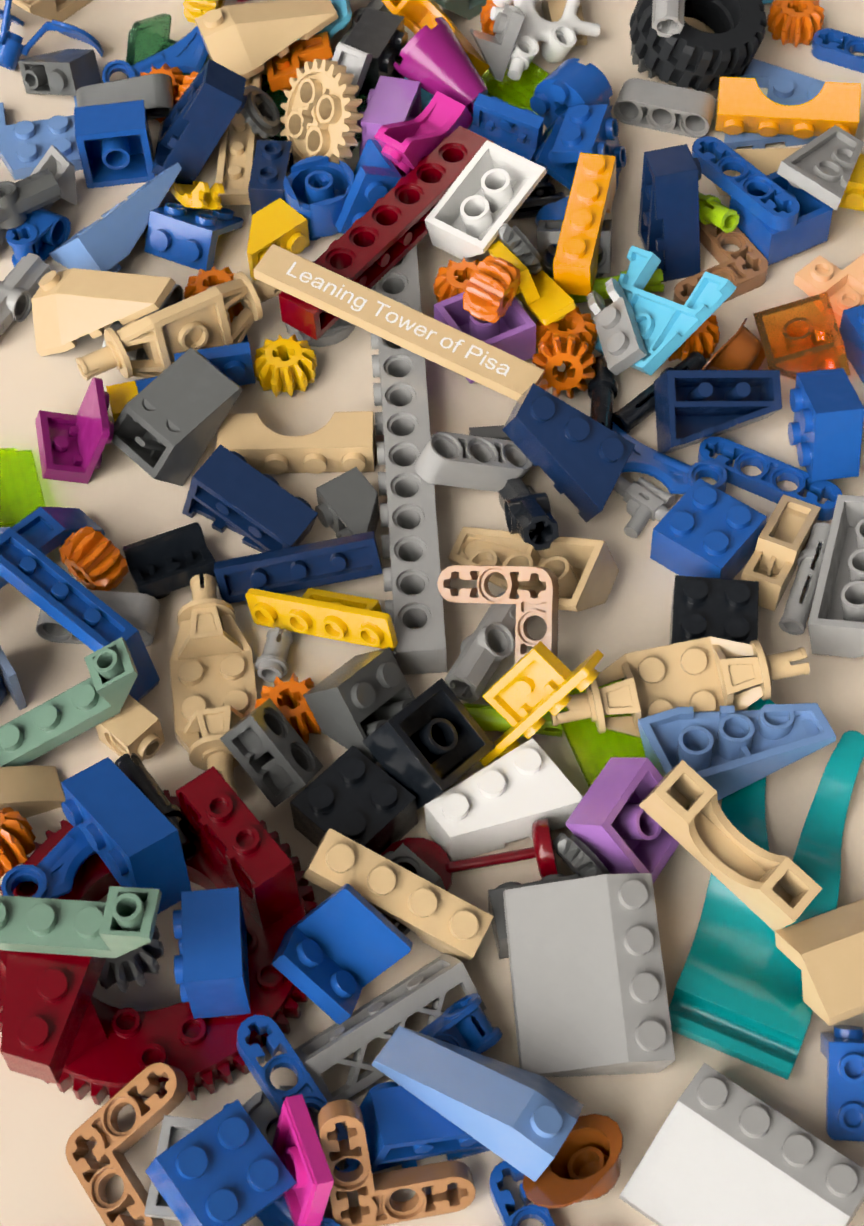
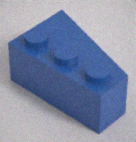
(127, 831)
(408, 1130)

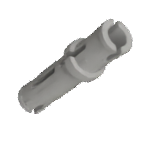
(797, 613)

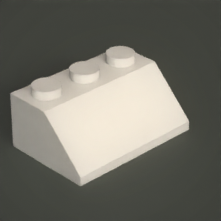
(482, 201)

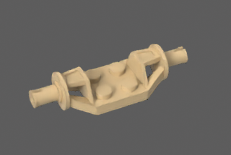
(193, 322)
(681, 676)
(210, 678)

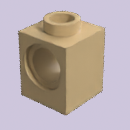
(132, 731)

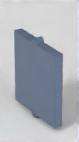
(11, 681)

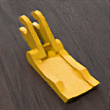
(198, 195)

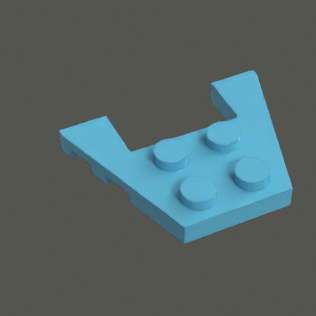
(661, 321)

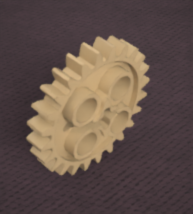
(321, 111)

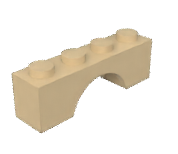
(336, 447)
(762, 880)
(423, 907)

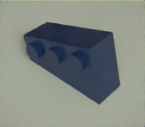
(199, 121)
(671, 210)
(711, 403)
(569, 447)
(248, 503)

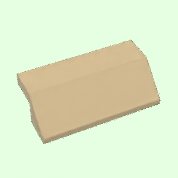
(830, 960)

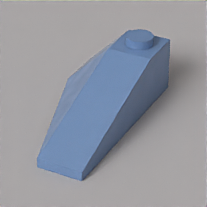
(115, 235)
(732, 745)
(494, 1102)

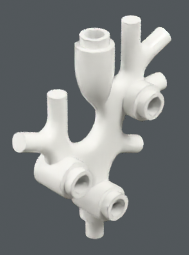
(557, 36)

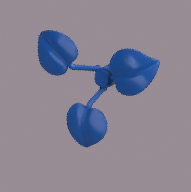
(11, 43)

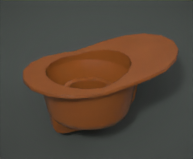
(738, 353)
(583, 1167)

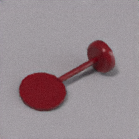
(438, 859)

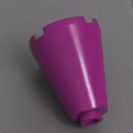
(441, 64)

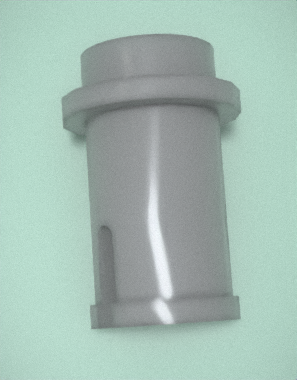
(274, 656)

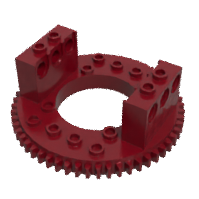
(234, 852)

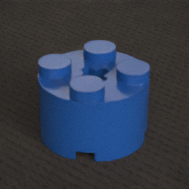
(570, 86)
(318, 192)

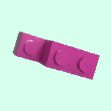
(413, 139)

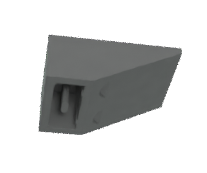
(176, 417)

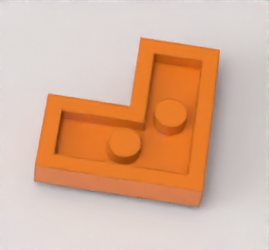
(281, 69)

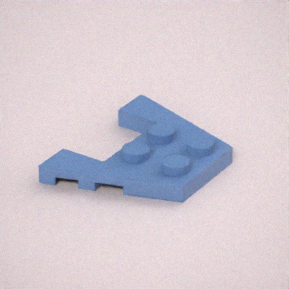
(783, 88)
(27, 142)

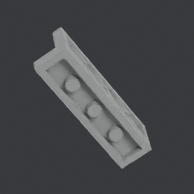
(376, 1018)

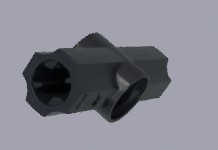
(528, 514)

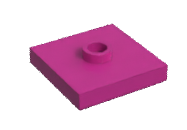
(304, 1158)

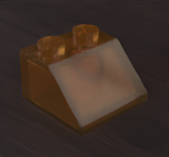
(802, 337)

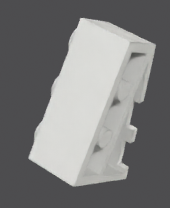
(501, 803)

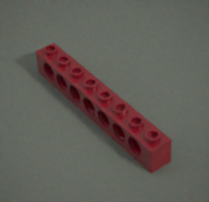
(387, 229)

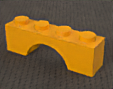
(423, 12)
(747, 110)
(579, 239)

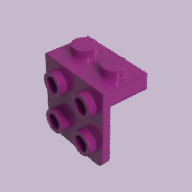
(74, 443)

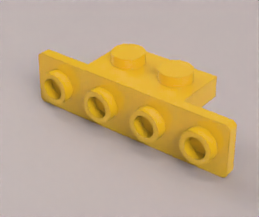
(537, 292)
(325, 615)
(532, 689)

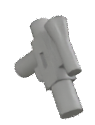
(643, 503)

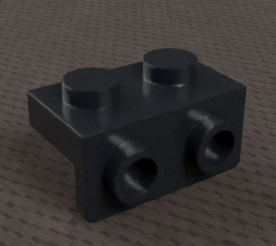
(169, 560)

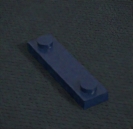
(299, 567)

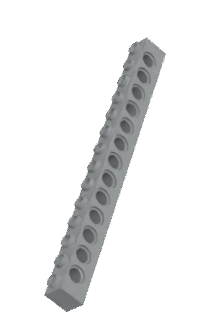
(410, 500)

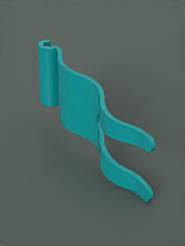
(735, 982)

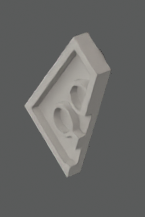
(823, 165)

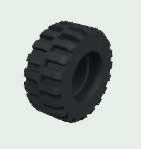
(700, 57)

